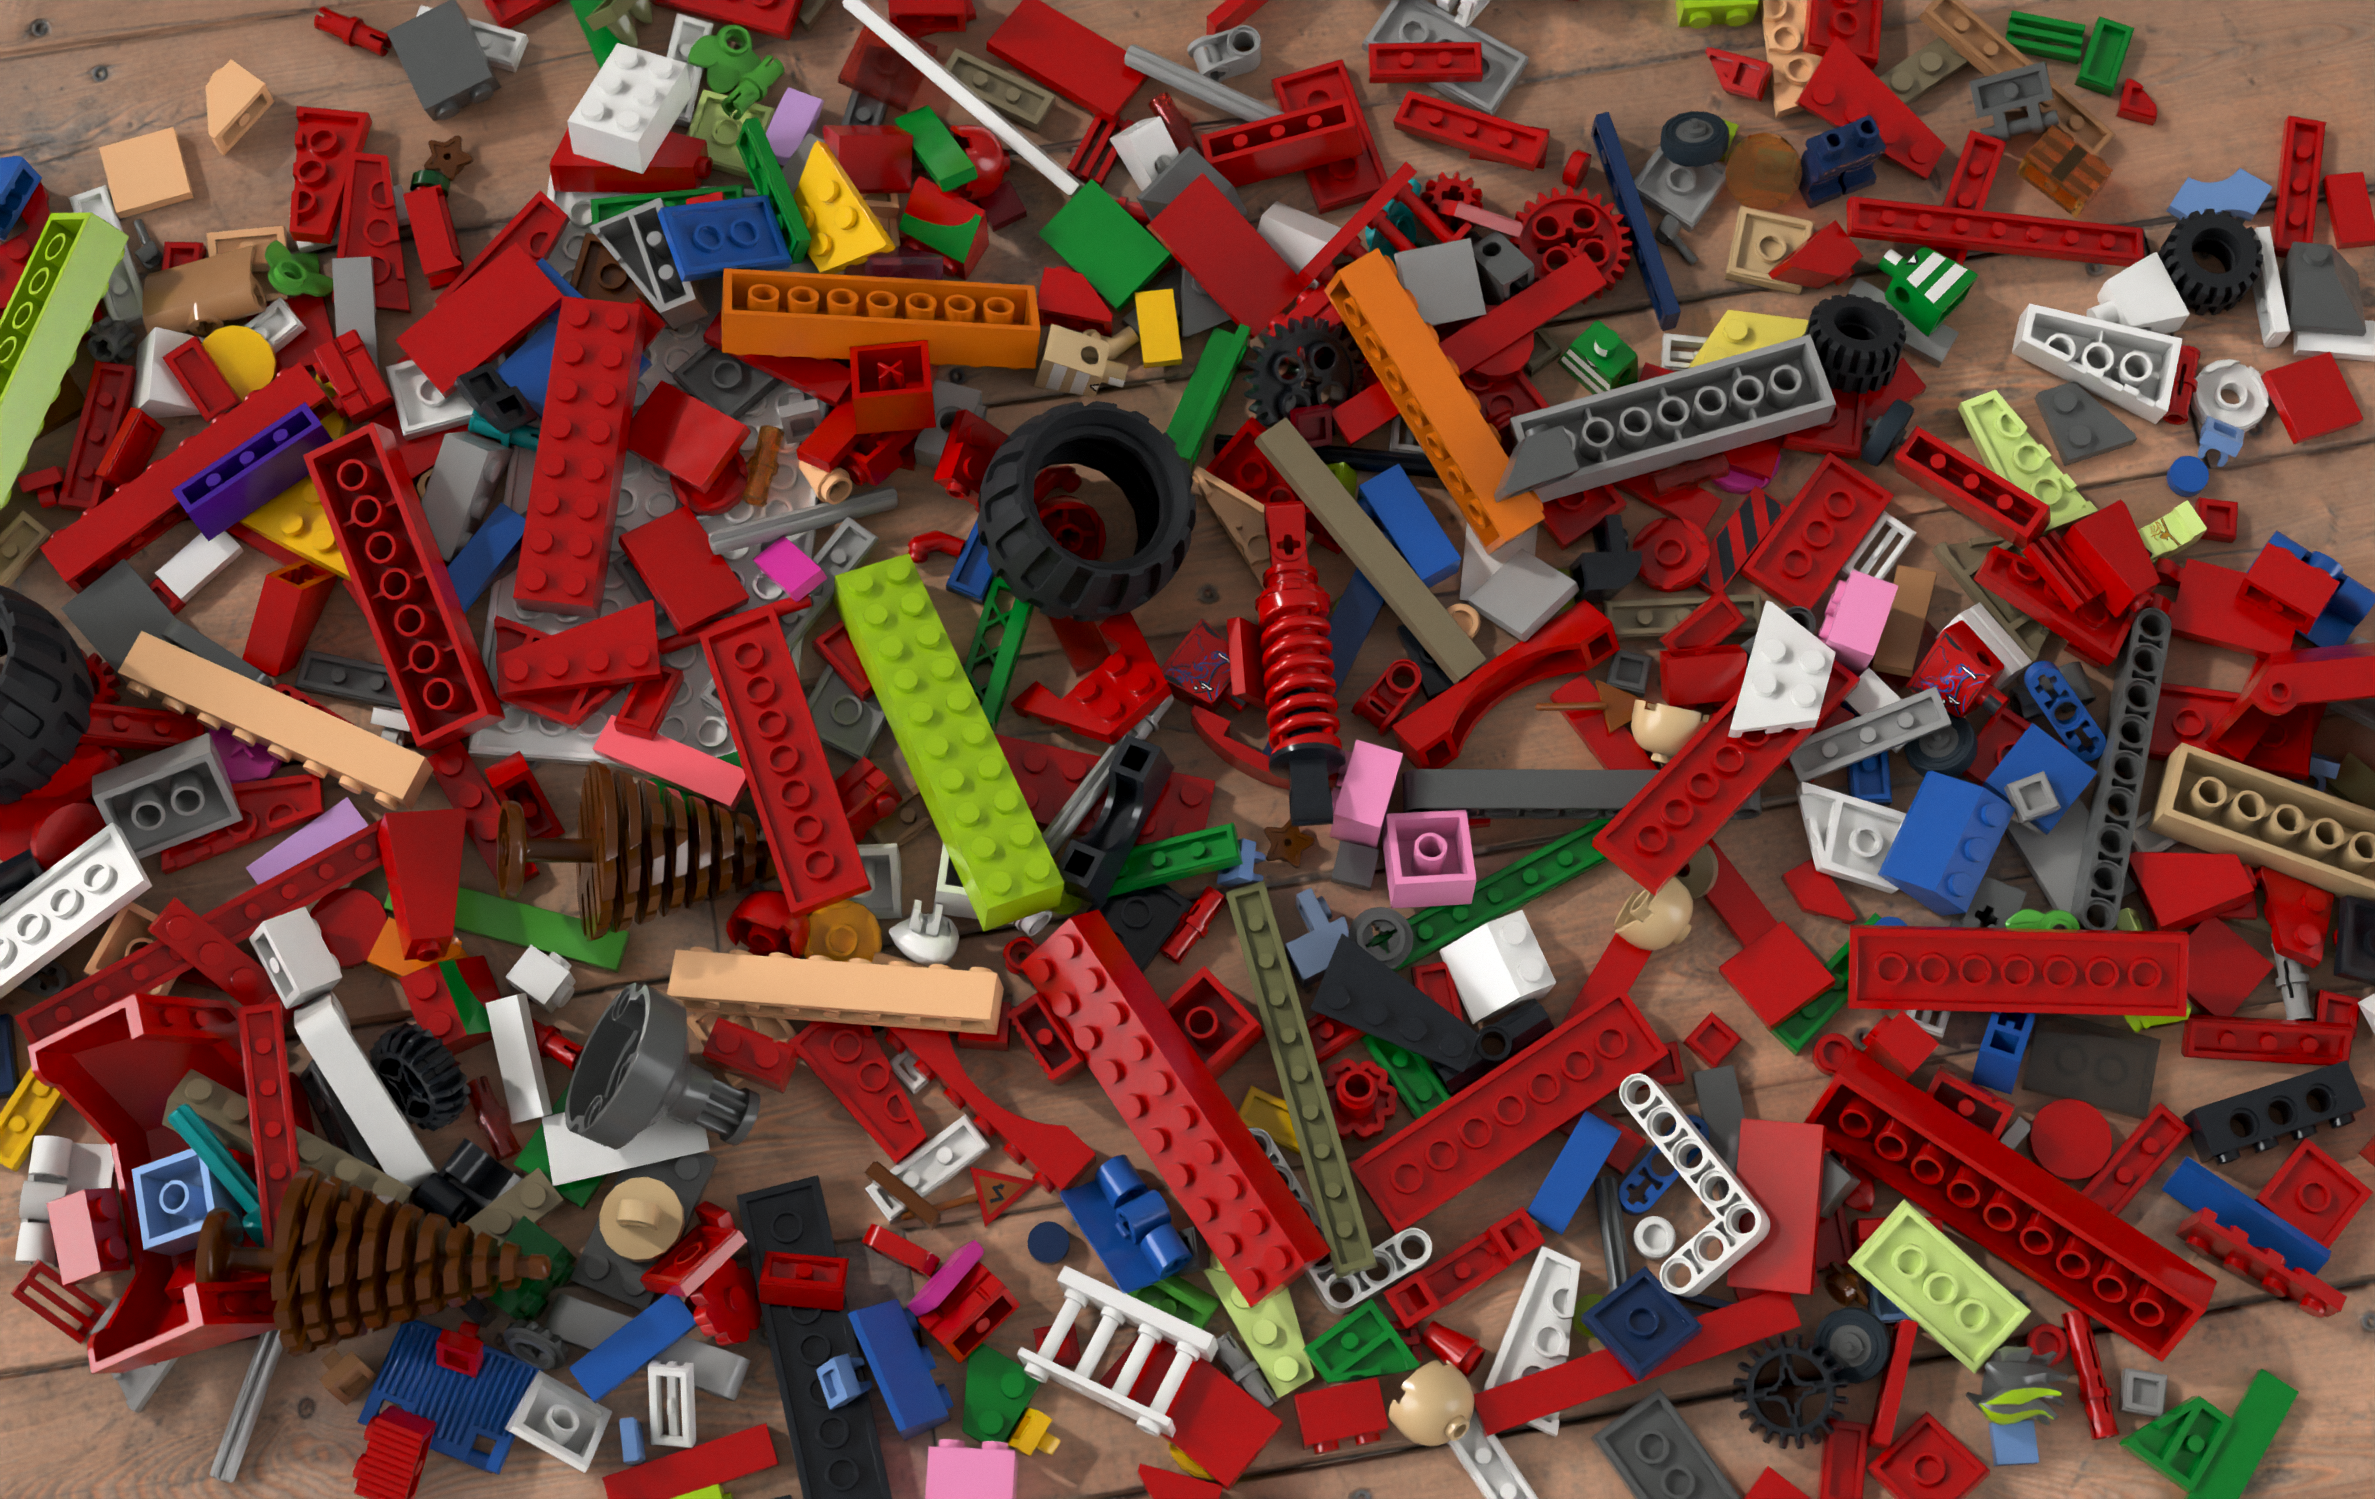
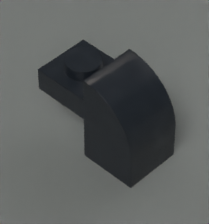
(1609, 569)

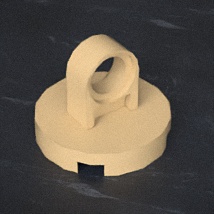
(641, 1219)

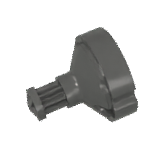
(641, 1071)

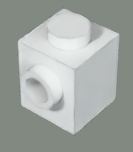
(543, 978)

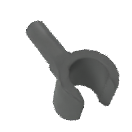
(1667, 234)
(148, 253)

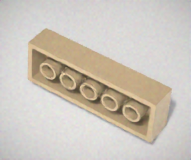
(2266, 821)

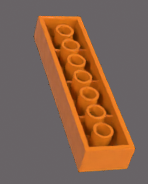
(831, 312)
(1431, 397)

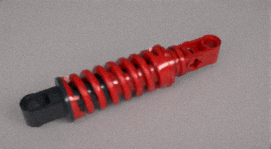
(1298, 668)

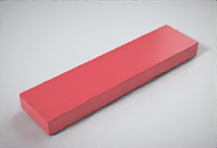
(675, 765)

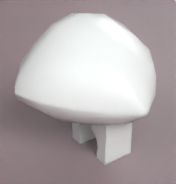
(926, 937)

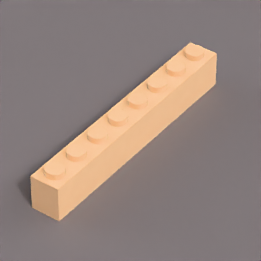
(275, 721)
(837, 990)

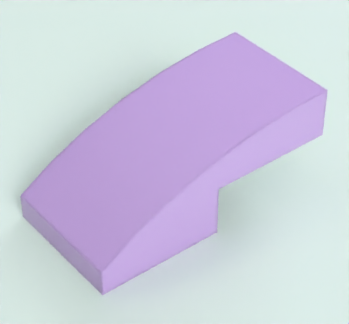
(792, 122)

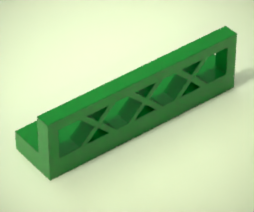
(1207, 391)
(1006, 653)

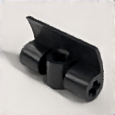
(464, 1184)

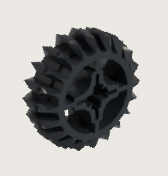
(421, 1076)
(1754, 1395)

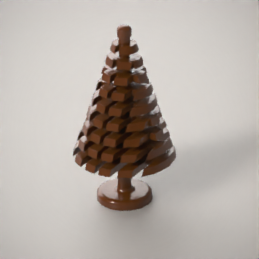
(638, 851)
(358, 1261)

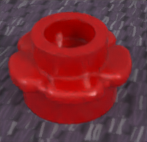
(1014, 949)

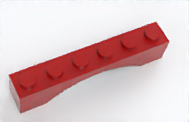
(1565, 645)
(1048, 1149)

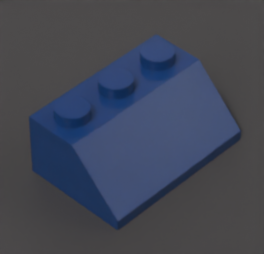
(1946, 843)
(901, 1367)

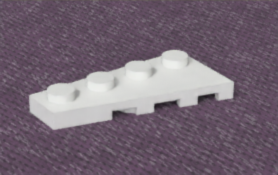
(1539, 1326)

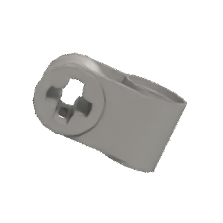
(1222, 53)

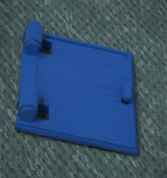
(454, 1400)

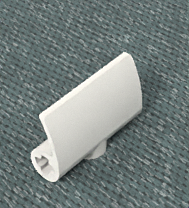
(56, 1171)

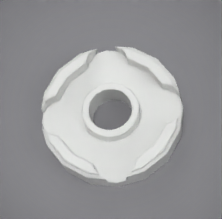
(2236, 377)

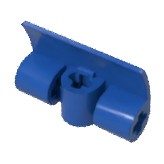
(2348, 604)
(1127, 1226)

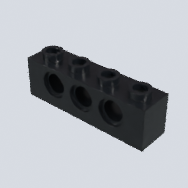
(2331, 1086)

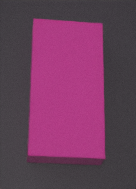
(790, 568)
(946, 1278)

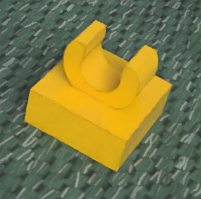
(1032, 1434)

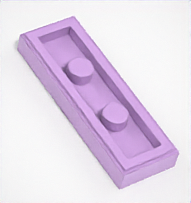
(318, 835)

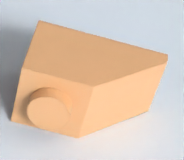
(234, 104)

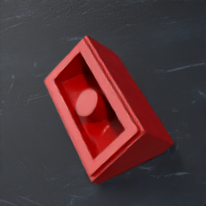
(803, 1280)

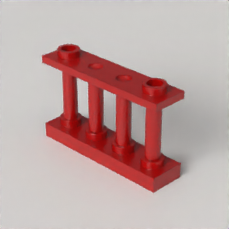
(1373, 216)

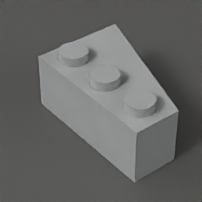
(643, 252)
(462, 488)

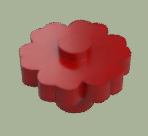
(1360, 1098)
(726, 1304)

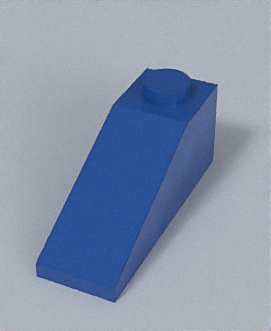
(2003, 1050)

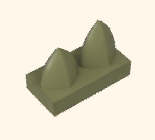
(618, 19)

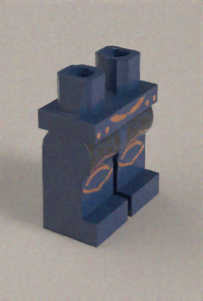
(1840, 161)

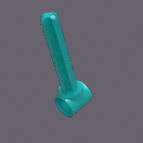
(223, 1166)

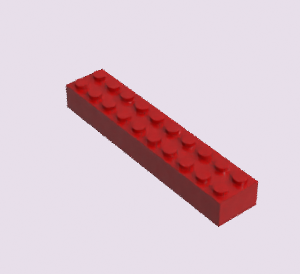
(1175, 1108)
(2011, 1206)

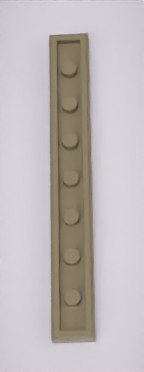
(1370, 550)

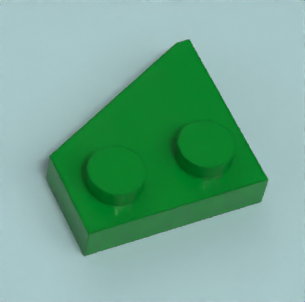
(1360, 1348)
(994, 1395)
(2181, 1441)

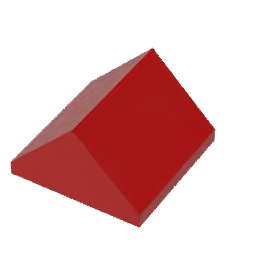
(873, 156)

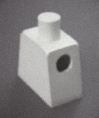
(1142, 147)
(2142, 298)

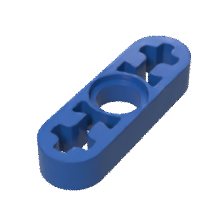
(2064, 694)
(1651, 1195)

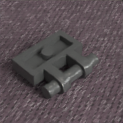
(2010, 91)

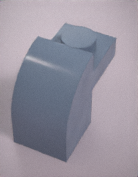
(1313, 951)

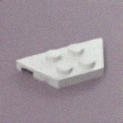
(1783, 677)
(1848, 834)

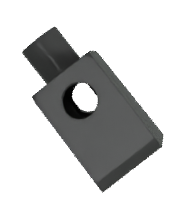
(1500, 267)

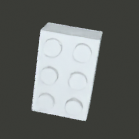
(629, 108)

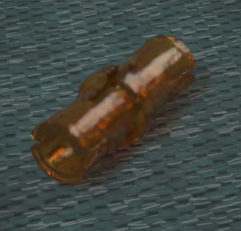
(763, 466)

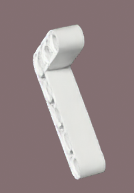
(329, 1039)
(1701, 1180)
(1387, 1253)

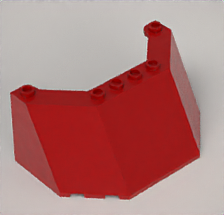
(2292, 680)
(119, 1077)

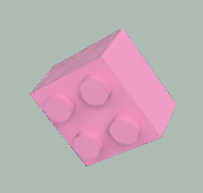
(1856, 619)
(1365, 793)
(1428, 859)
(971, 1472)

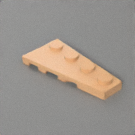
(1784, 38)

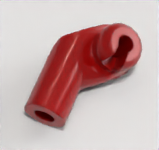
(1055, 477)
(932, 542)

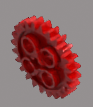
(1569, 241)

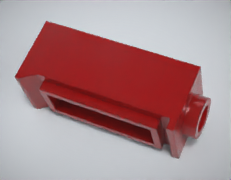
(434, 235)

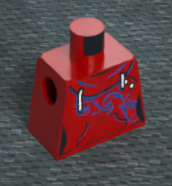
(1201, 670)
(1962, 672)

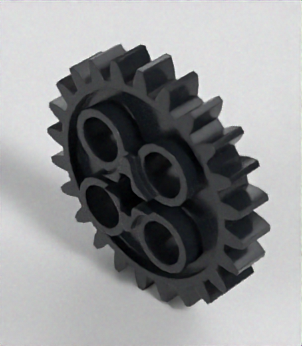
(1335, 369)

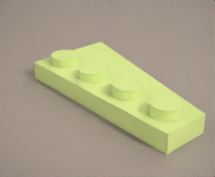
(2020, 460)
(1267, 1330)

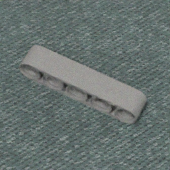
(589, 1325)

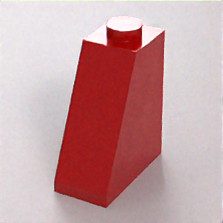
(2115, 557)
(287, 616)
(2189, 886)

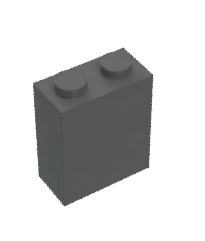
(444, 60)

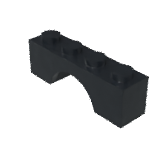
(1134, 787)

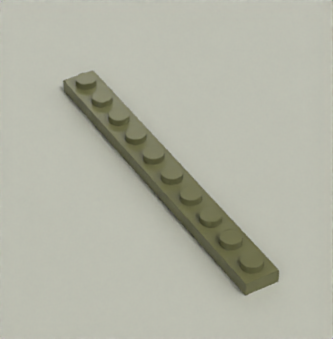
(1301, 1081)

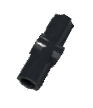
(1514, 1031)

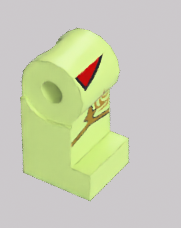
(2172, 532)

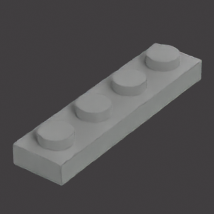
(1869, 735)

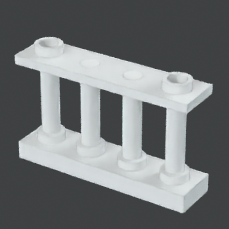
(1116, 1309)

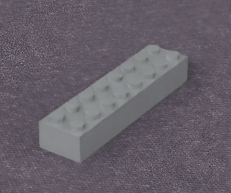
(1686, 414)

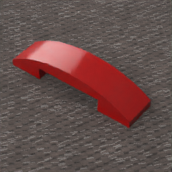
(1215, 732)
(1464, 1268)

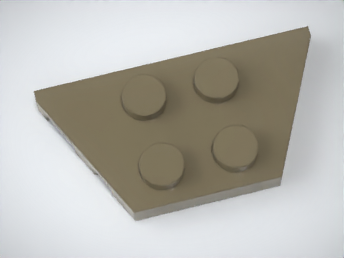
(1963, 562)

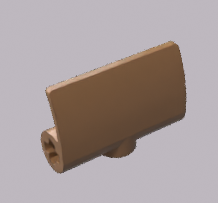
(203, 294)

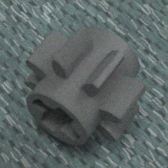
(111, 340)

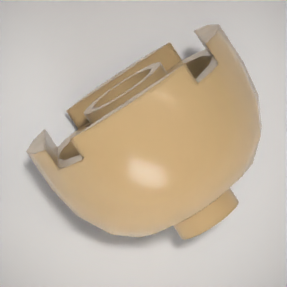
(1664, 728)
(1656, 920)
(1434, 1405)

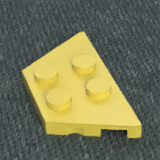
(1746, 332)

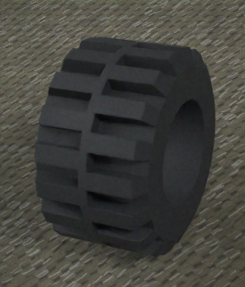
(2225, 240)
(1856, 342)

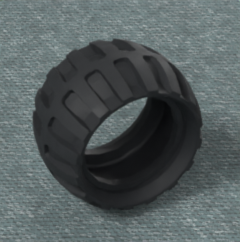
(1133, 458)
(41, 696)

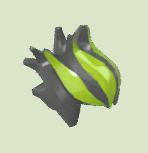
(2018, 1387)

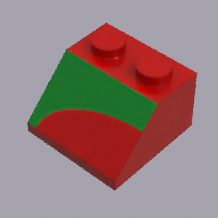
(944, 226)
(452, 1000)

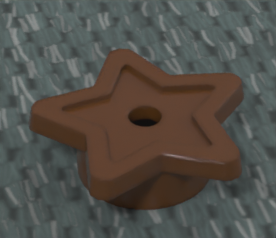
(450, 167)
(1285, 853)
(1844, 1286)

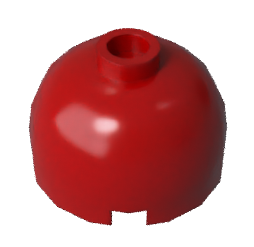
(988, 158)
(1074, 525)
(767, 925)

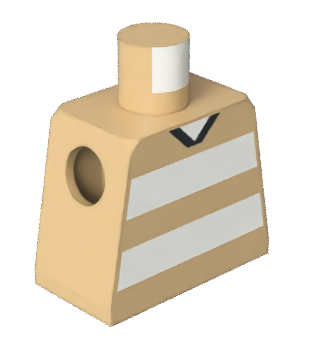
(1076, 363)

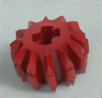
(1453, 190)

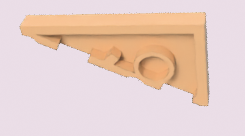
(1241, 519)

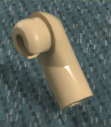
(1119, 343)

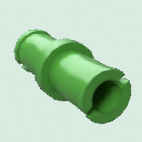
(753, 87)

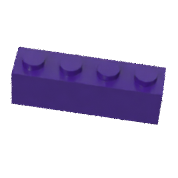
(252, 472)

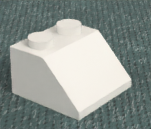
(1498, 967)

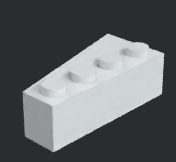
(2103, 357)

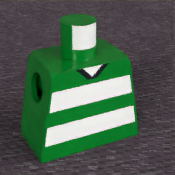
(1926, 286)
(1600, 360)

